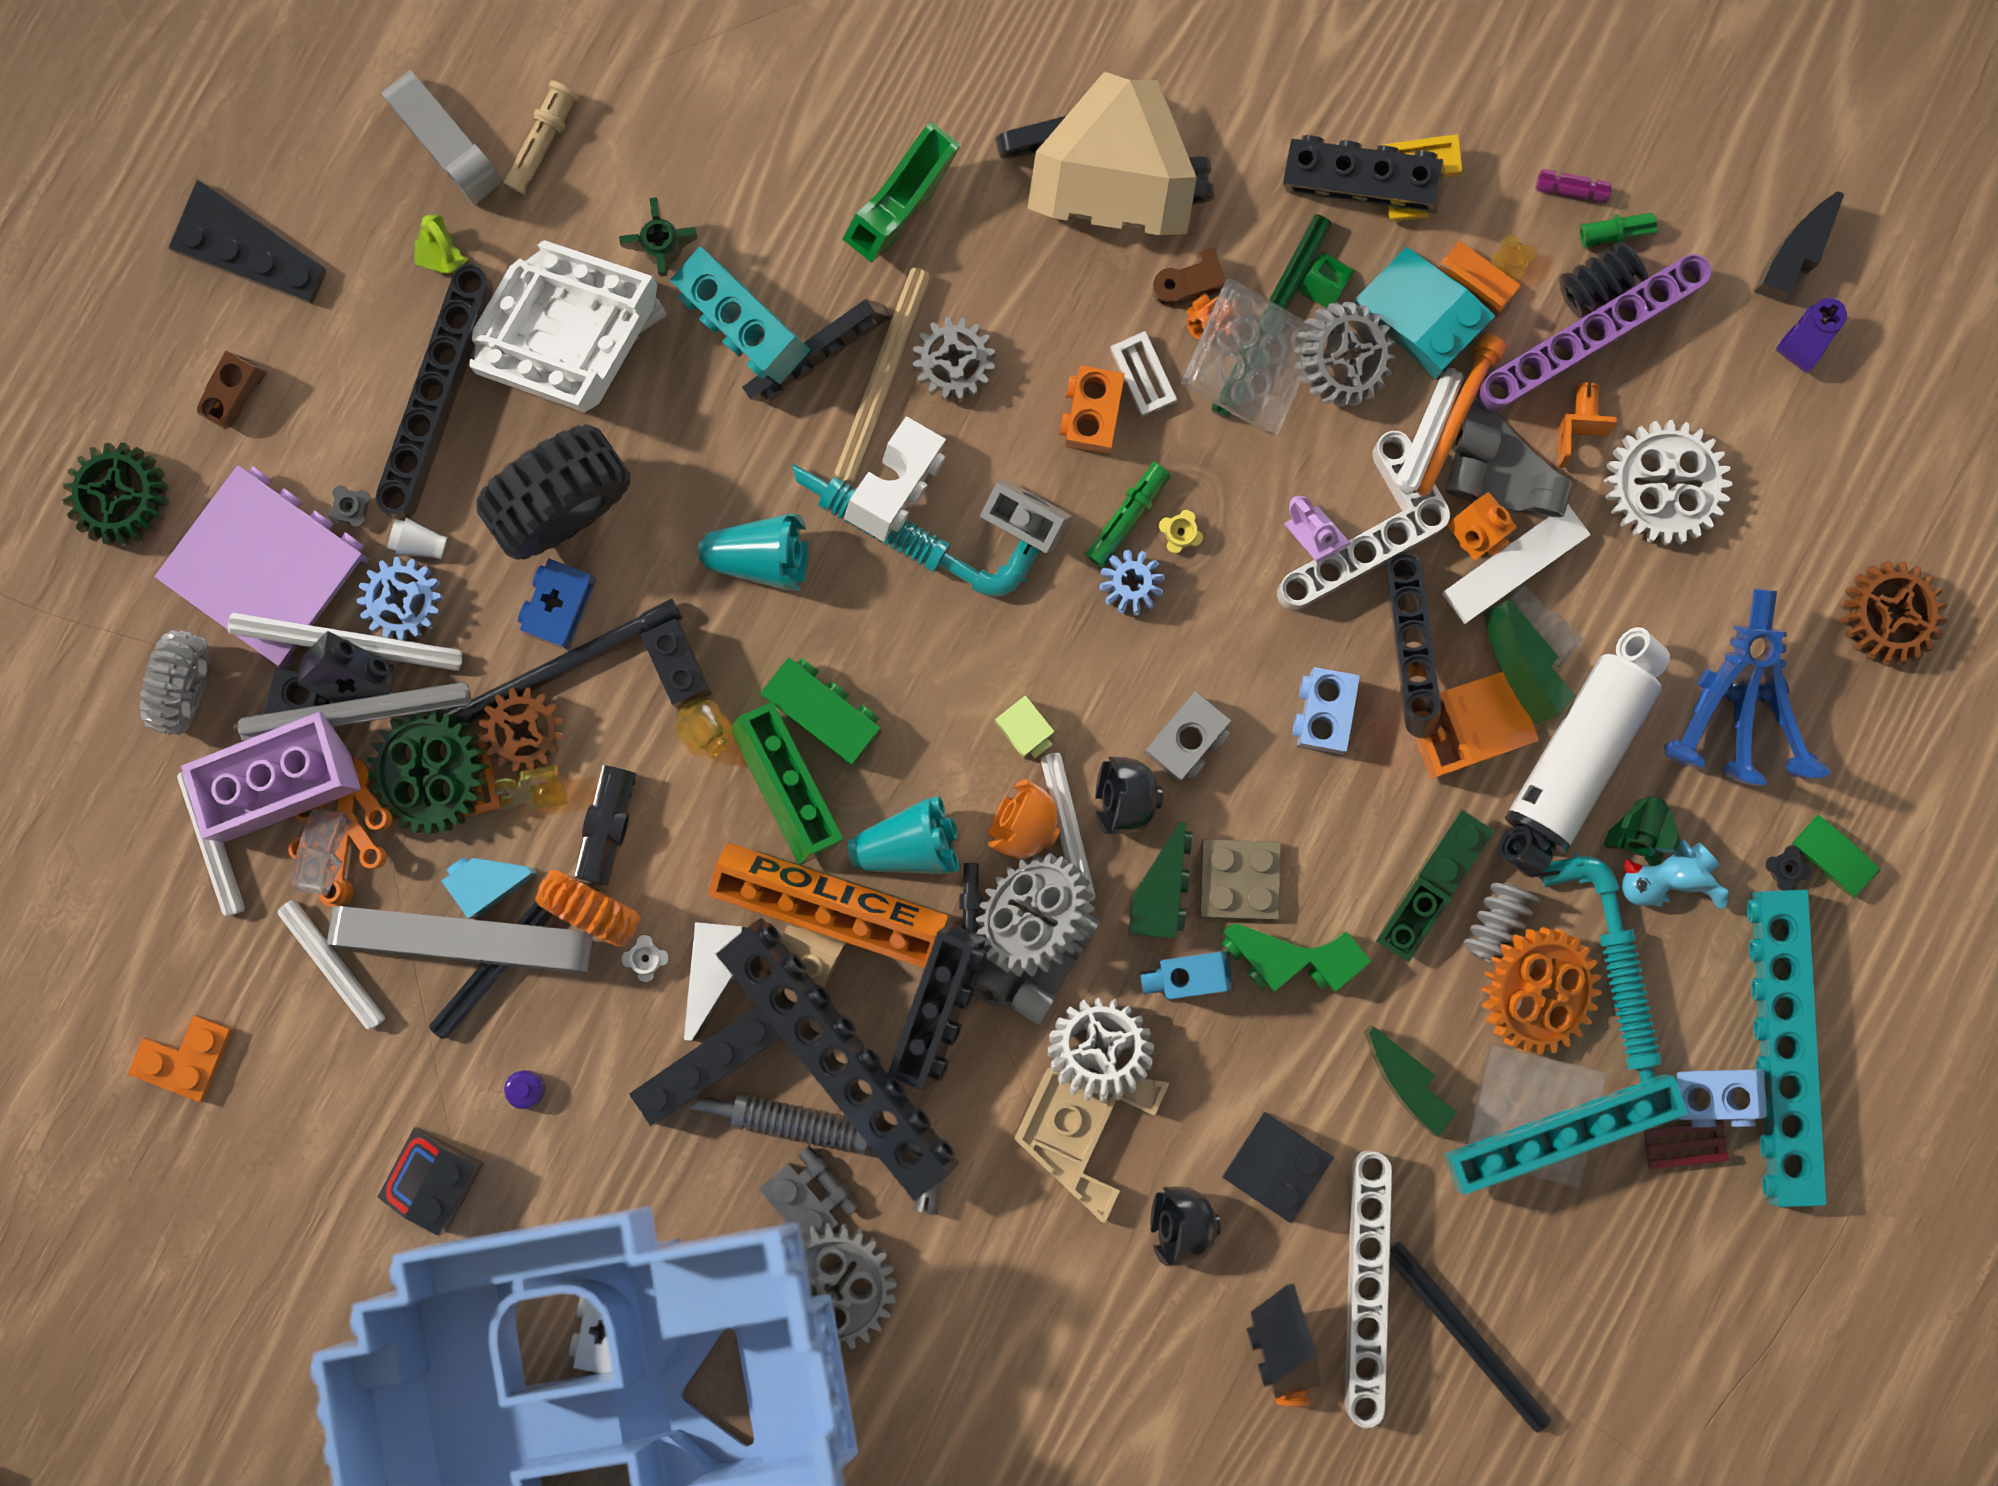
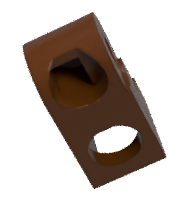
(1181, 286)
(229, 389)

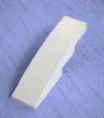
(1515, 564)

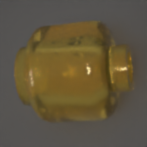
(703, 728)

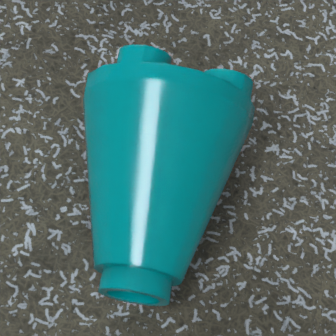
(909, 841)

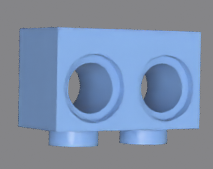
(1335, 713)
(1721, 1087)

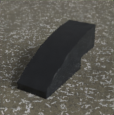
(1799, 250)

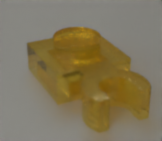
(536, 787)

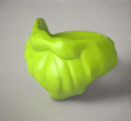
(435, 247)

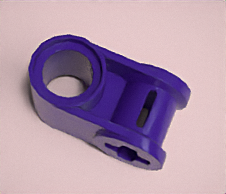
(1810, 337)

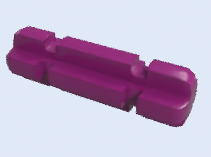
(1573, 186)

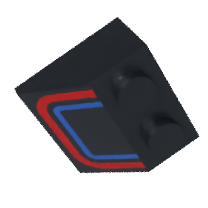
(429, 1182)

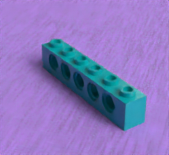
(1565, 1134)

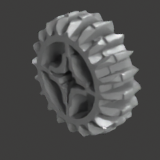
(1334, 325)
(175, 682)

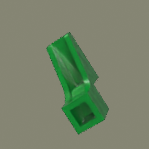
(904, 192)
(1277, 961)

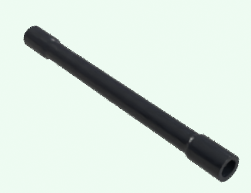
(570, 660)

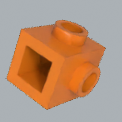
(1482, 527)

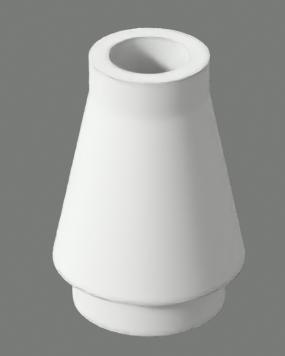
(415, 540)

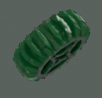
(117, 477)

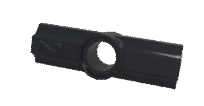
(605, 825)

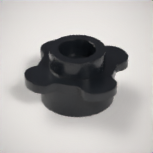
(1784, 879)

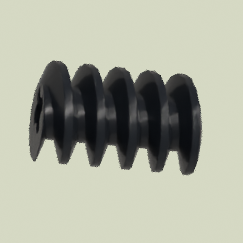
(1600, 276)

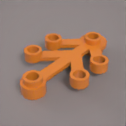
(356, 832)

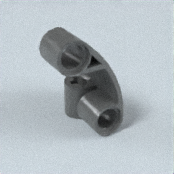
(1499, 462)
(1026, 993)

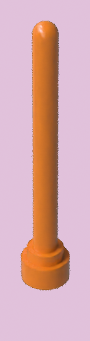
(1487, 352)

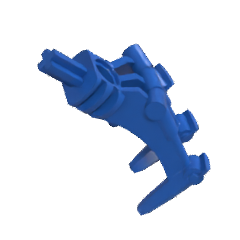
(1745, 696)

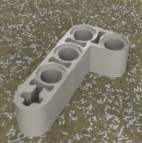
(442, 138)

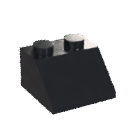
(1277, 1167)
(1284, 1343)

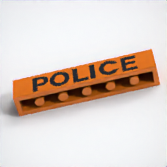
(825, 904)

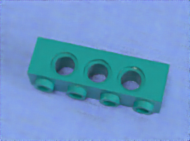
(780, 348)

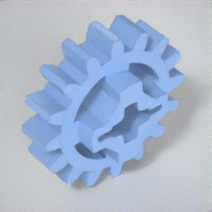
(414, 594)

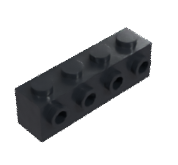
(1364, 174)
(937, 1007)

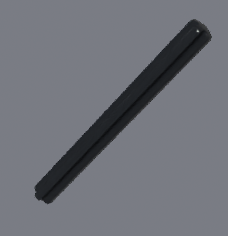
(1468, 1337)

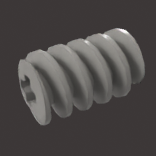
(1500, 921)

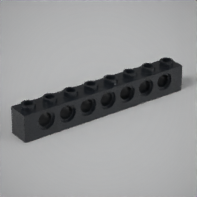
(839, 1080)

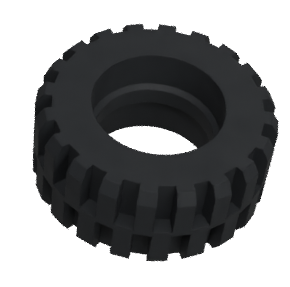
(552, 491)

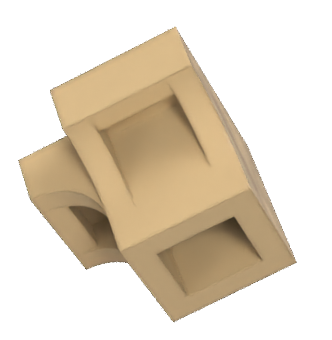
(816, 950)

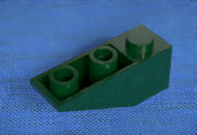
(1157, 898)

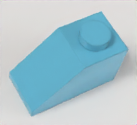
(484, 883)

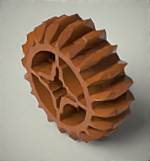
(1921, 623)

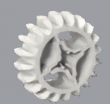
(1128, 1036)

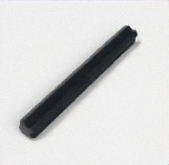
(479, 982)

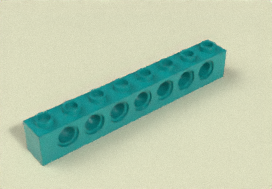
(1799, 1026)

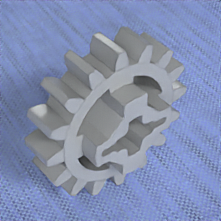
(968, 355)

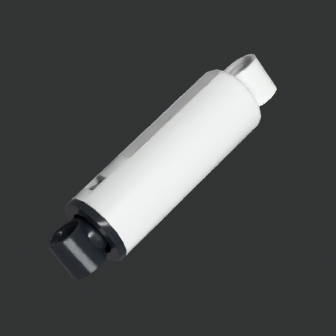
(1584, 752)

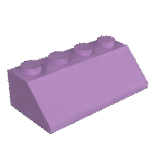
(269, 778)

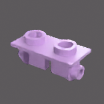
(1314, 529)

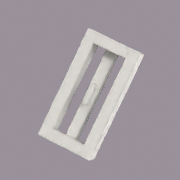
(1156, 403)

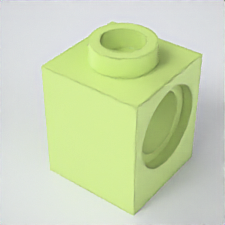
(1025, 728)

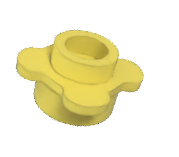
(1186, 521)

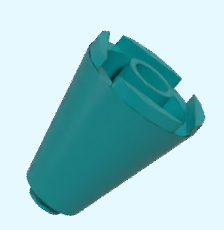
(759, 551)

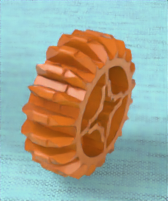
(587, 908)

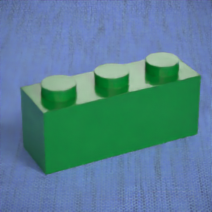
(822, 710)

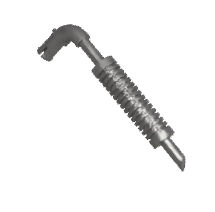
(804, 1126)

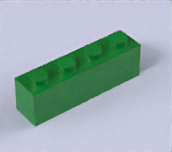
(785, 783)

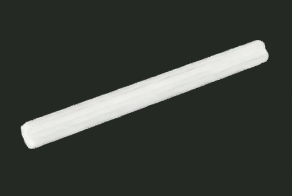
(382, 647)

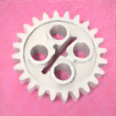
(1666, 448)

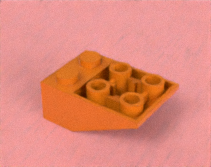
(1475, 725)

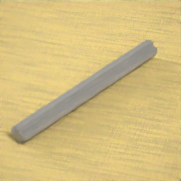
(364, 709)

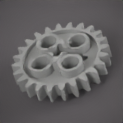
(1048, 889)
(859, 1308)

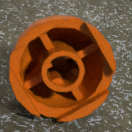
(1025, 822)

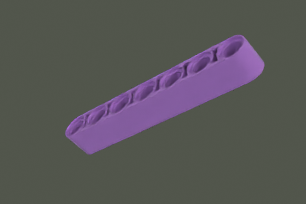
(1606, 320)

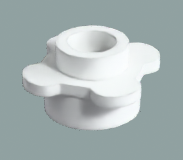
(634, 958)

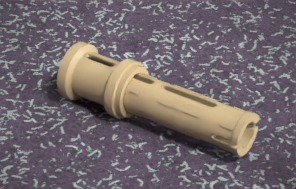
(548, 122)

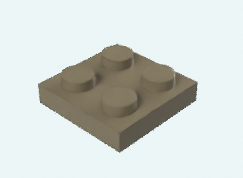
(1240, 879)

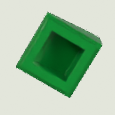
(1326, 280)

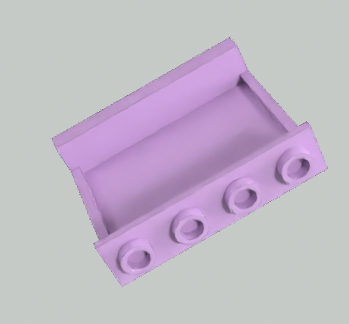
(260, 559)

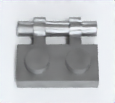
(799, 1203)

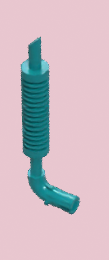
(922, 546)
(1621, 962)

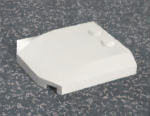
(562, 325)

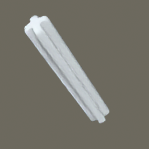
(1429, 431)
(1067, 821)
(217, 864)
(331, 965)

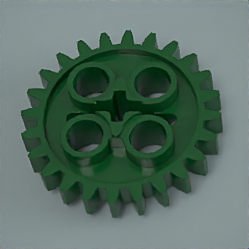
(459, 769)

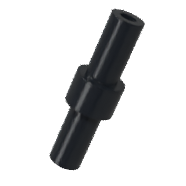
(970, 899)

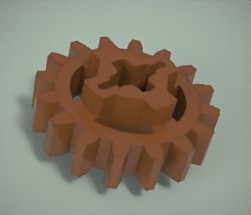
(537, 739)

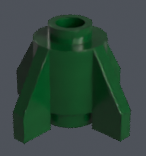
(658, 231)
(1646, 830)

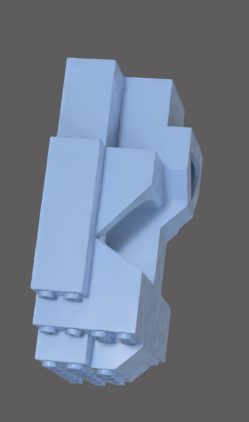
(443, 1393)

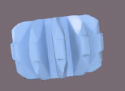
(1139, 572)

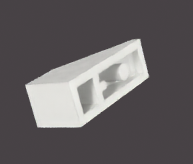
(708, 975)

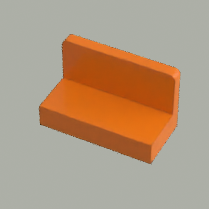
(1480, 277)

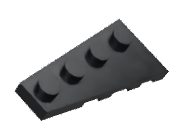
(236, 243)
(823, 346)

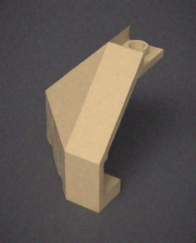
(1116, 161)

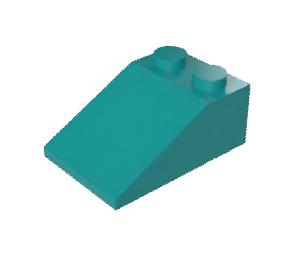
(1425, 311)

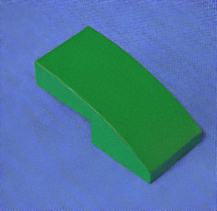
(1836, 856)

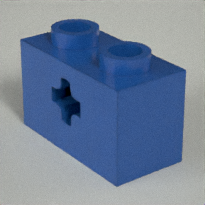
(560, 625)

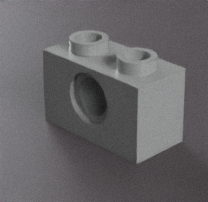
(1026, 516)
(1195, 715)

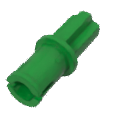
(1618, 229)

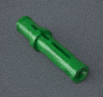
(1133, 507)

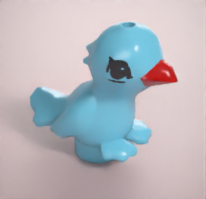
(1683, 871)

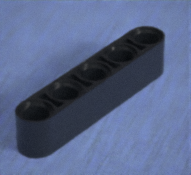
(1411, 660)

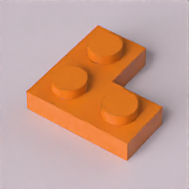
(189, 1068)

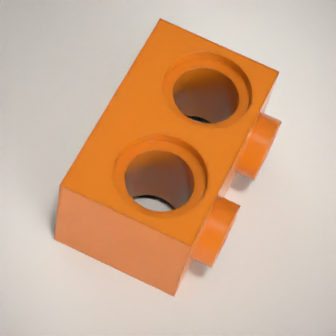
(1101, 410)

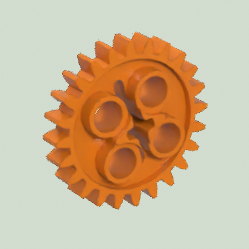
(1541, 990)

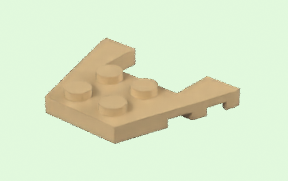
(1065, 1128)

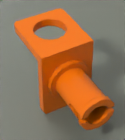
(1584, 422)

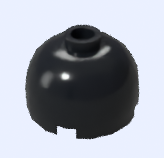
(1127, 794)
(1184, 1225)

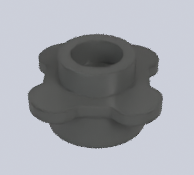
(359, 502)

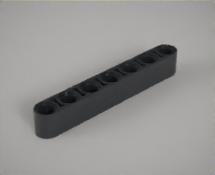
(438, 410)

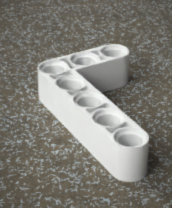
(1375, 538)

